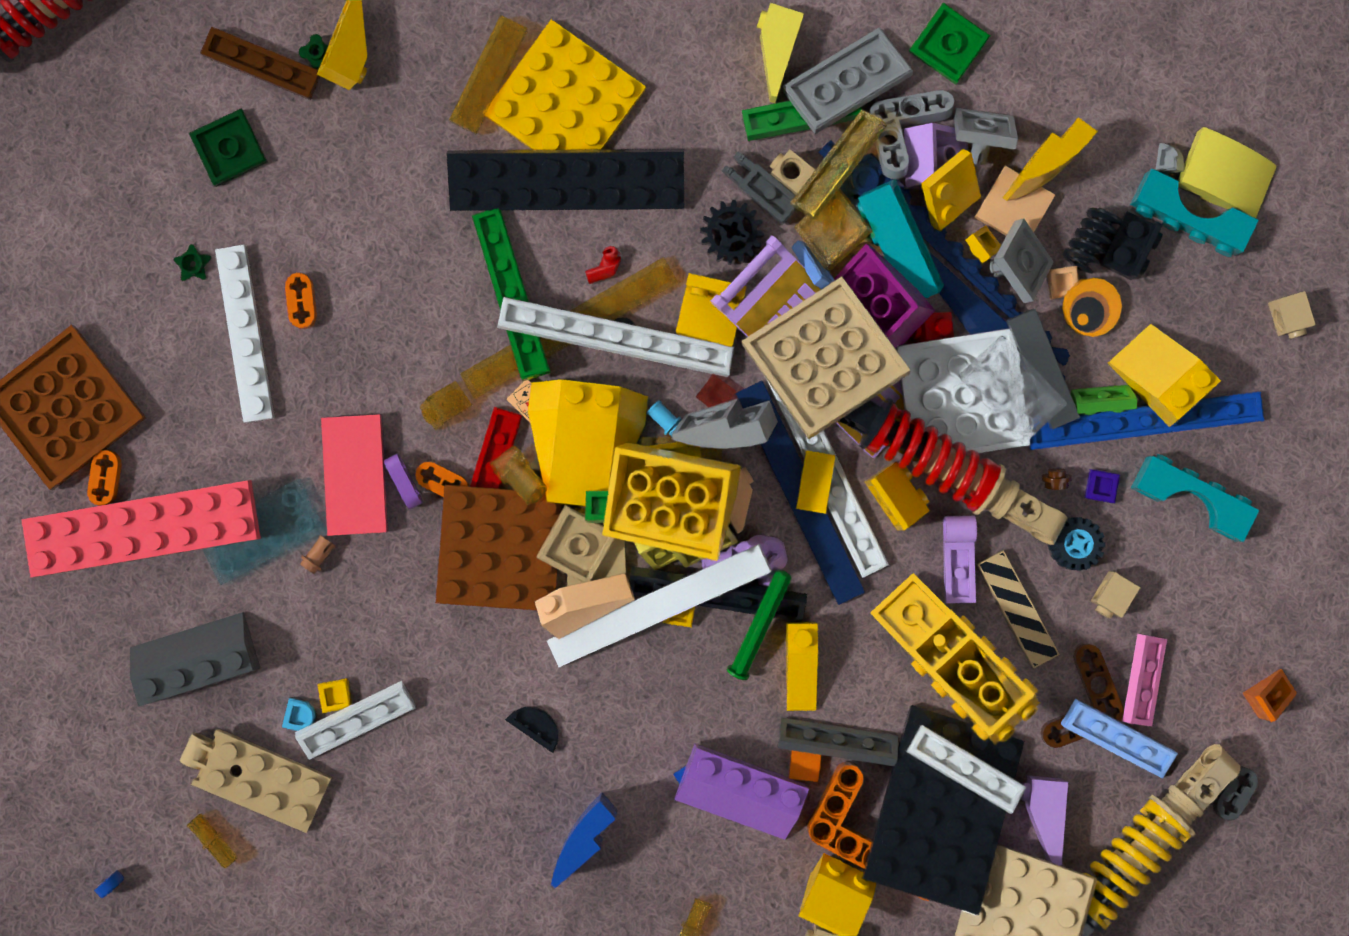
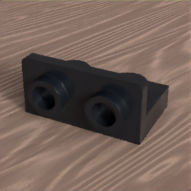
(1131, 246)

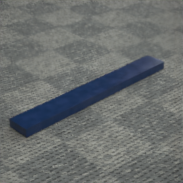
(814, 525)

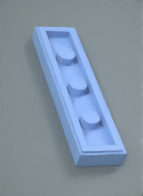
(1119, 738)

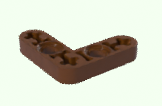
(1114, 702)

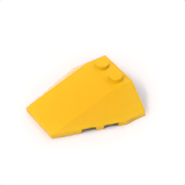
(577, 434)

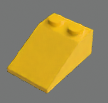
(1163, 374)

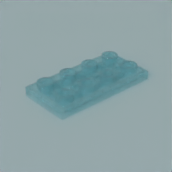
(284, 522)

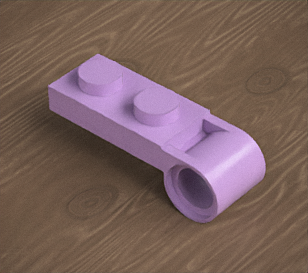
(959, 558)

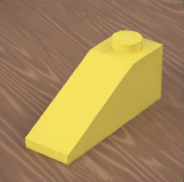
(777, 40)

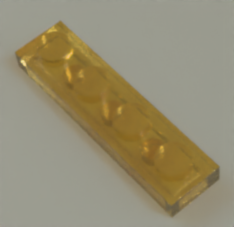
(488, 74)
(838, 164)

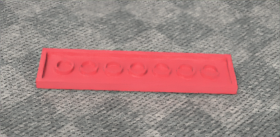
(141, 528)

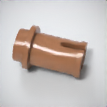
(317, 554)

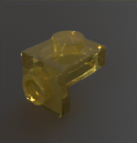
(444, 405)

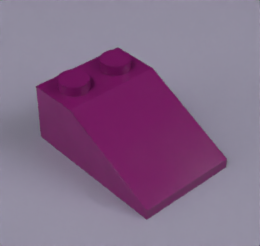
(886, 295)

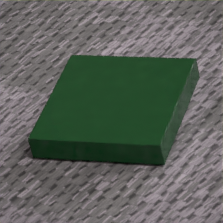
(228, 147)

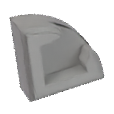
(1169, 159)

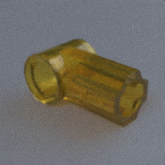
(515, 470)

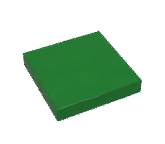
(949, 43)

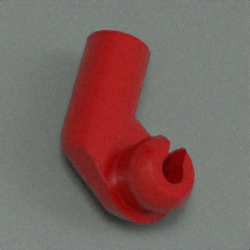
(608, 266)

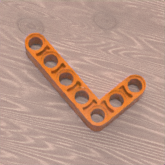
(834, 818)

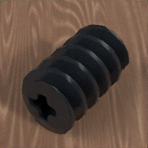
(1090, 237)

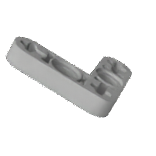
(895, 124)

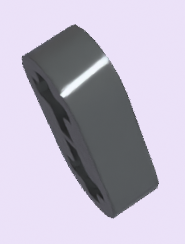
(1241, 797)

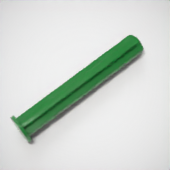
(760, 625)

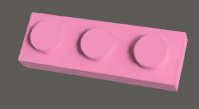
(1144, 680)

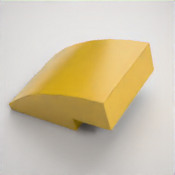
(1051, 159)

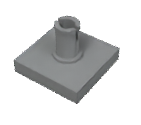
(984, 130)
(1022, 261)

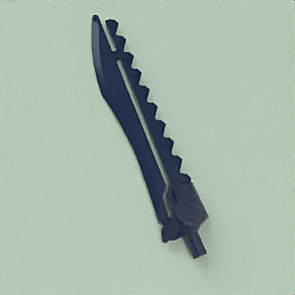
(966, 305)

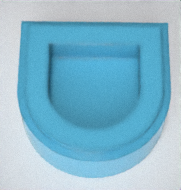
(298, 714)

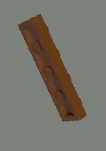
(260, 63)

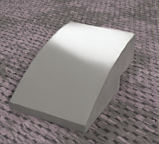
(727, 425)

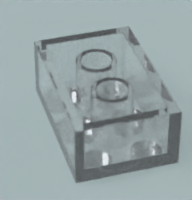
(1012, 389)

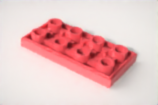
(354, 475)

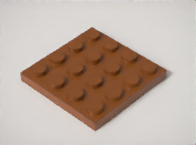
(64, 407)
(492, 548)

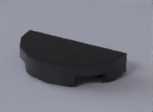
(537, 725)

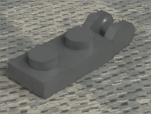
(762, 189)

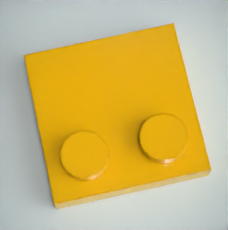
(951, 189)

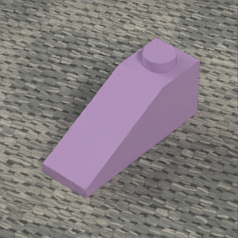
(1046, 806)

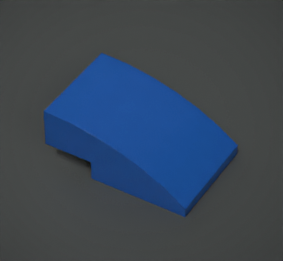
(584, 838)

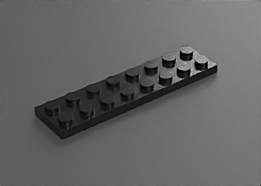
(565, 179)

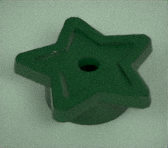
(184, 263)

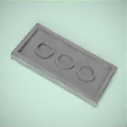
(847, 80)

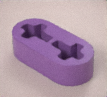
(403, 481)

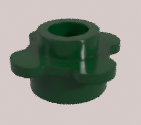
(307, 51)

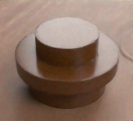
(1056, 479)

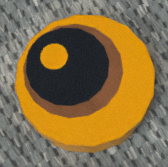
(1092, 307)

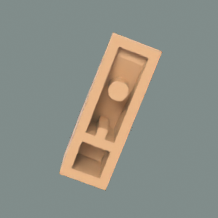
(582, 603)

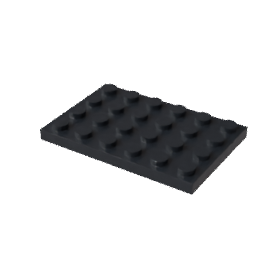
(933, 831)

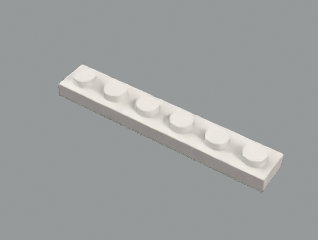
(244, 333)

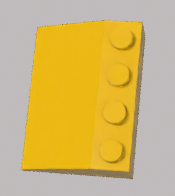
(670, 500)

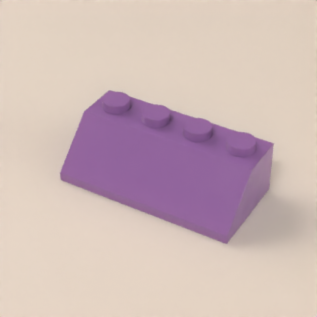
(741, 792)

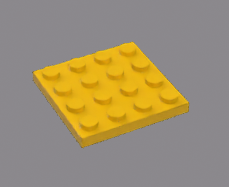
(564, 95)

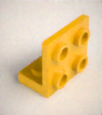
(700, 317)

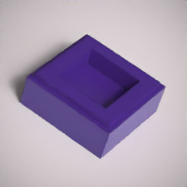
(1102, 486)

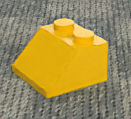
(898, 496)
(837, 897)

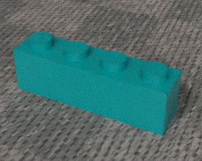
(899, 236)

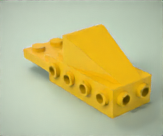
(957, 660)

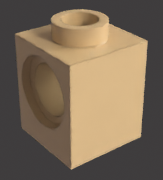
(794, 160)
(1292, 315)
(1114, 595)

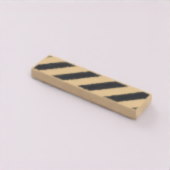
(1017, 609)

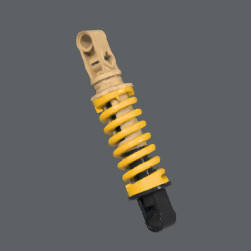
(1160, 827)

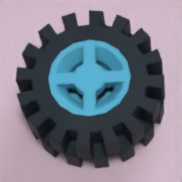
(1085, 539)

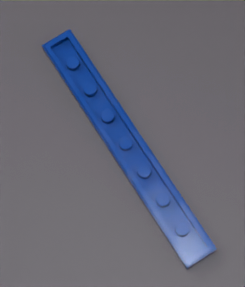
(1144, 421)

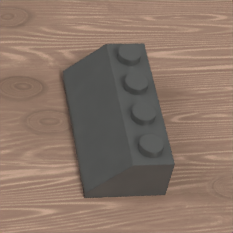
(192, 659)

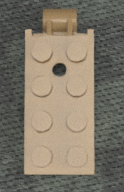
(267, 782)

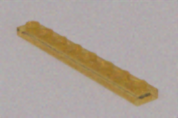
(606, 305)

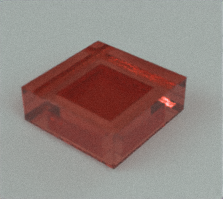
(715, 392)

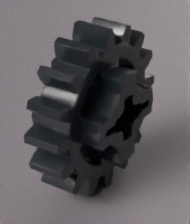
(744, 238)

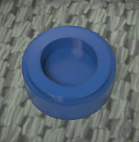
(109, 884)

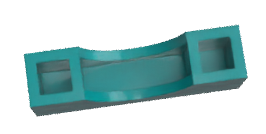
(1160, 198)
(1227, 514)

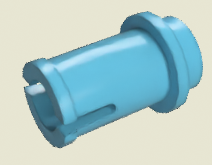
(663, 417)

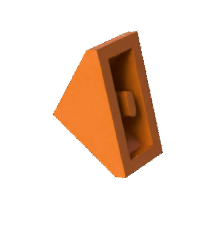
(1271, 696)

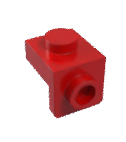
(934, 328)

